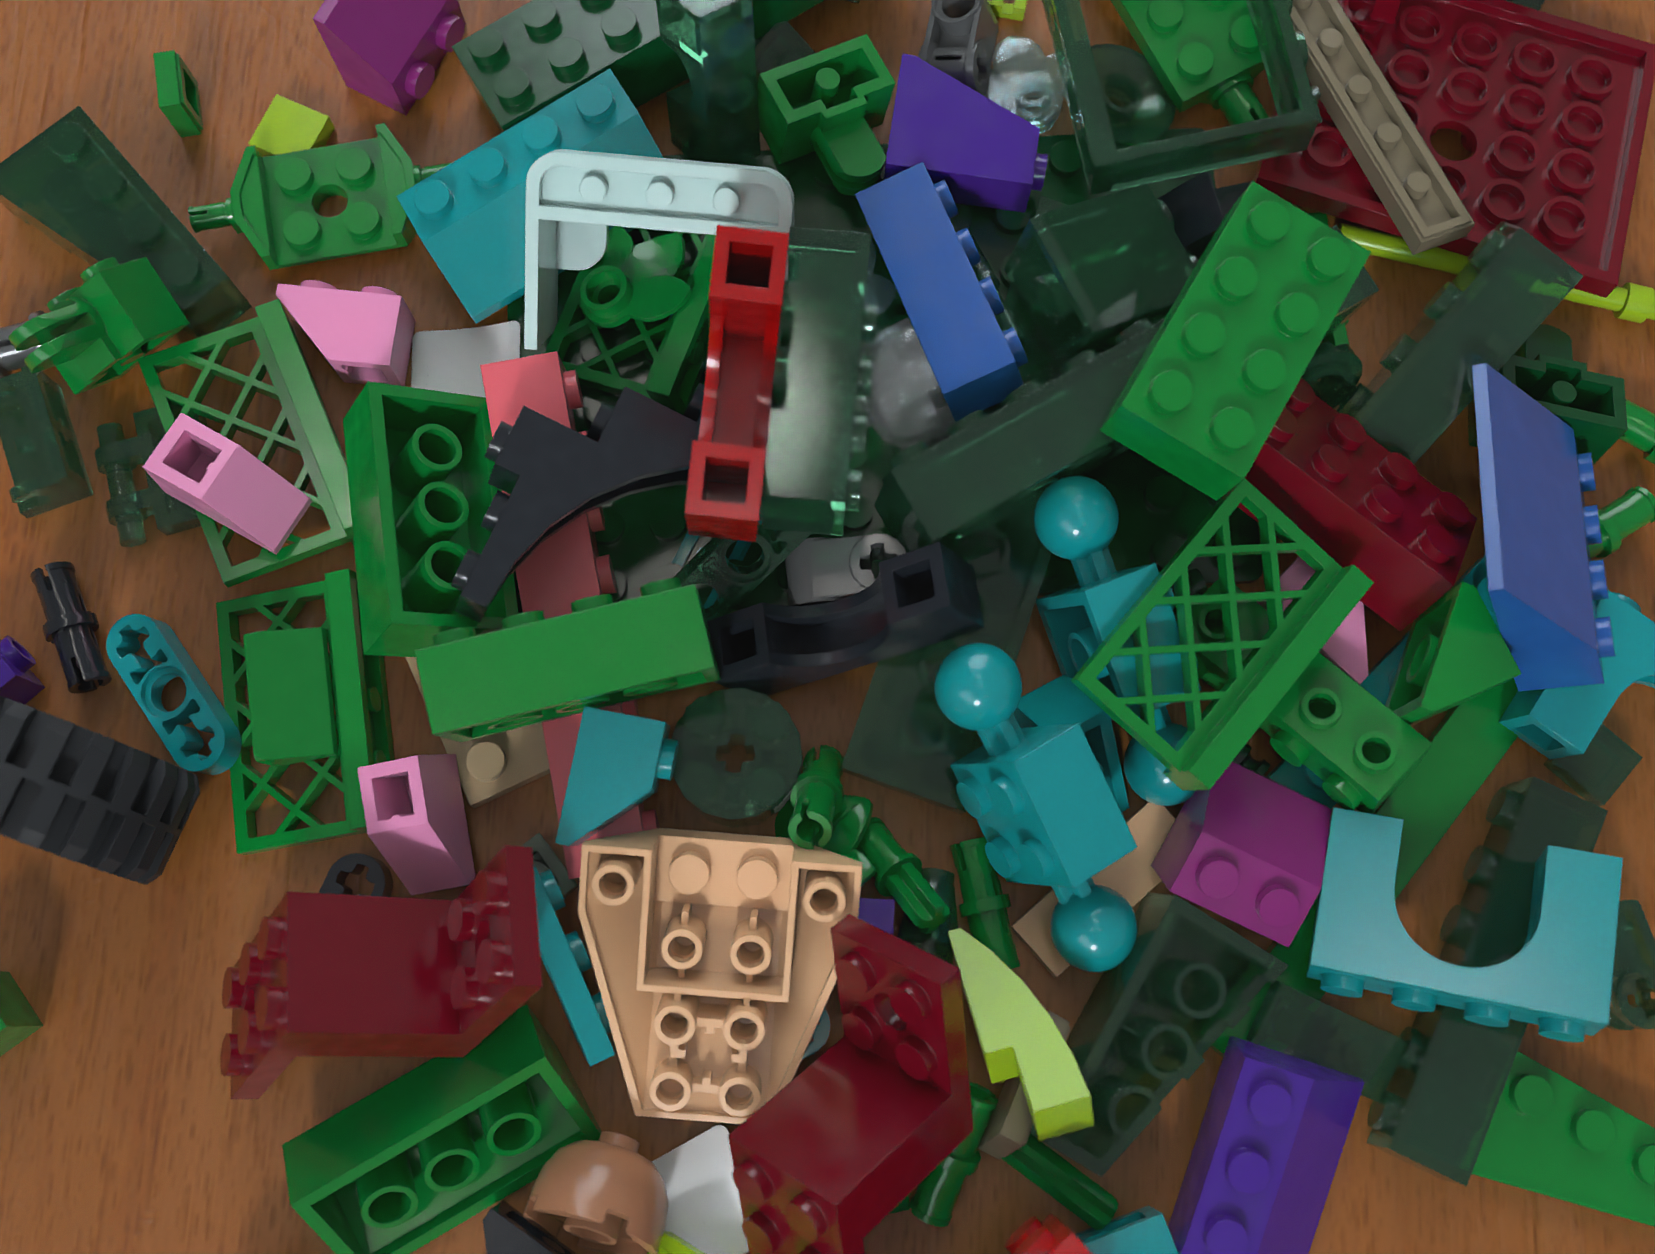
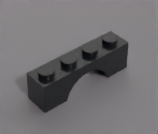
(910, 605)

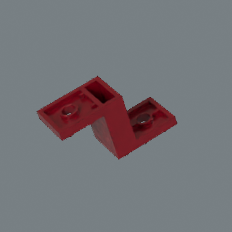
(382, 974)
(868, 1113)

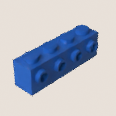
(941, 292)

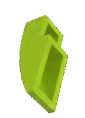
(1021, 1040)

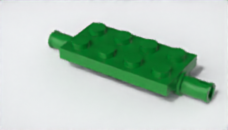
(1200, 52)

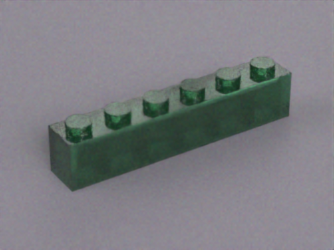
(1451, 1066)

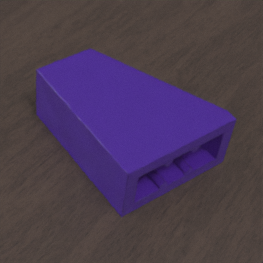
(963, 139)

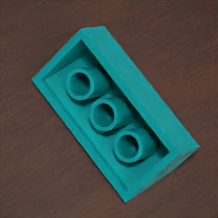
(476, 205)

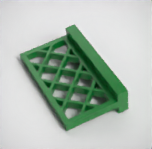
(684, 339)
(300, 410)
(1268, 670)
(360, 716)

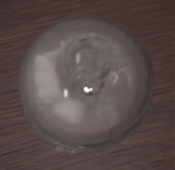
(904, 393)

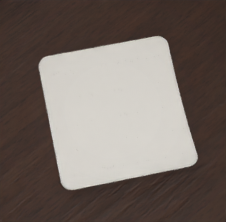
(453, 358)
(703, 1195)

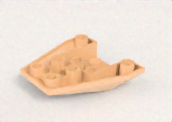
(711, 961)

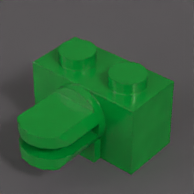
(829, 108)
(102, 325)

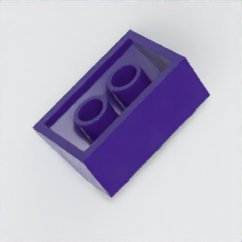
(1263, 1154)

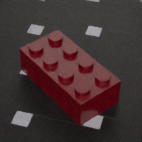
(1363, 506)

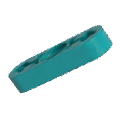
(200, 702)

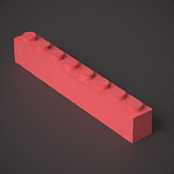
(563, 565)

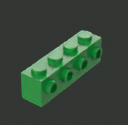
(1322, 719)

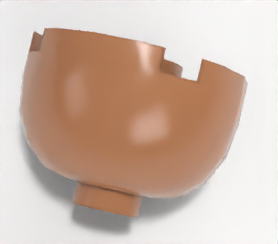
(601, 1196)

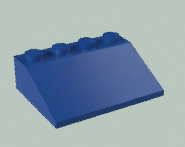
(1540, 538)

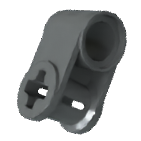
(961, 41)
(835, 568)

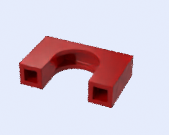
(738, 383)

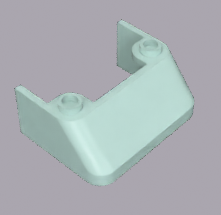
(582, 193)

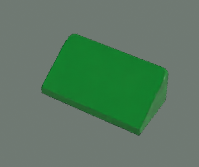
(290, 695)

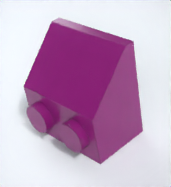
(390, 45)
(1248, 852)

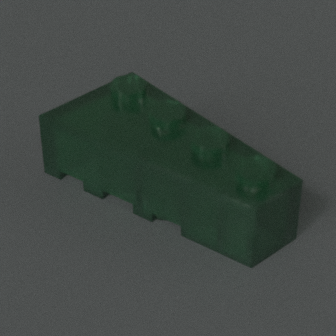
(100, 208)
(1468, 322)
(818, 384)
(1157, 1020)

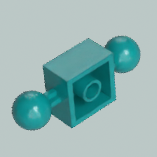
(1078, 522)
(1040, 806)

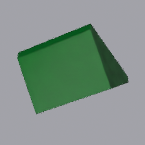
(1450, 657)

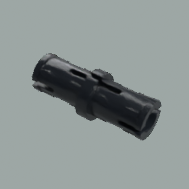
(70, 627)

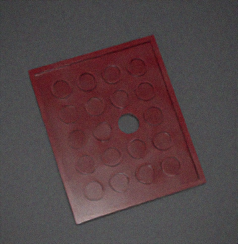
(1539, 105)

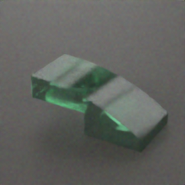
(1327, 1036)

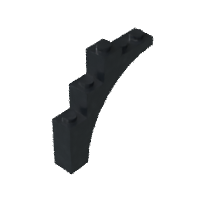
(564, 474)

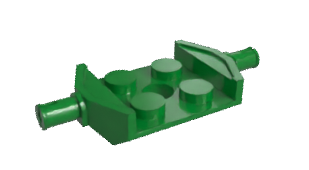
(280, 197)

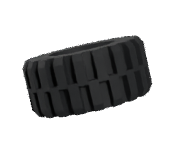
(89, 795)

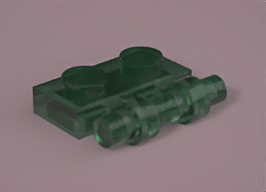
(130, 507)

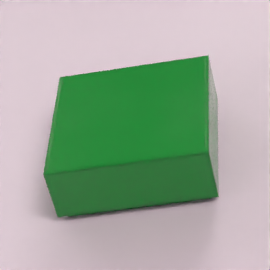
(178, 93)

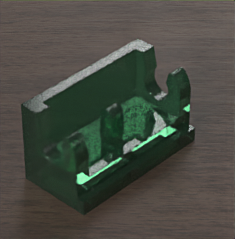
(40, 444)

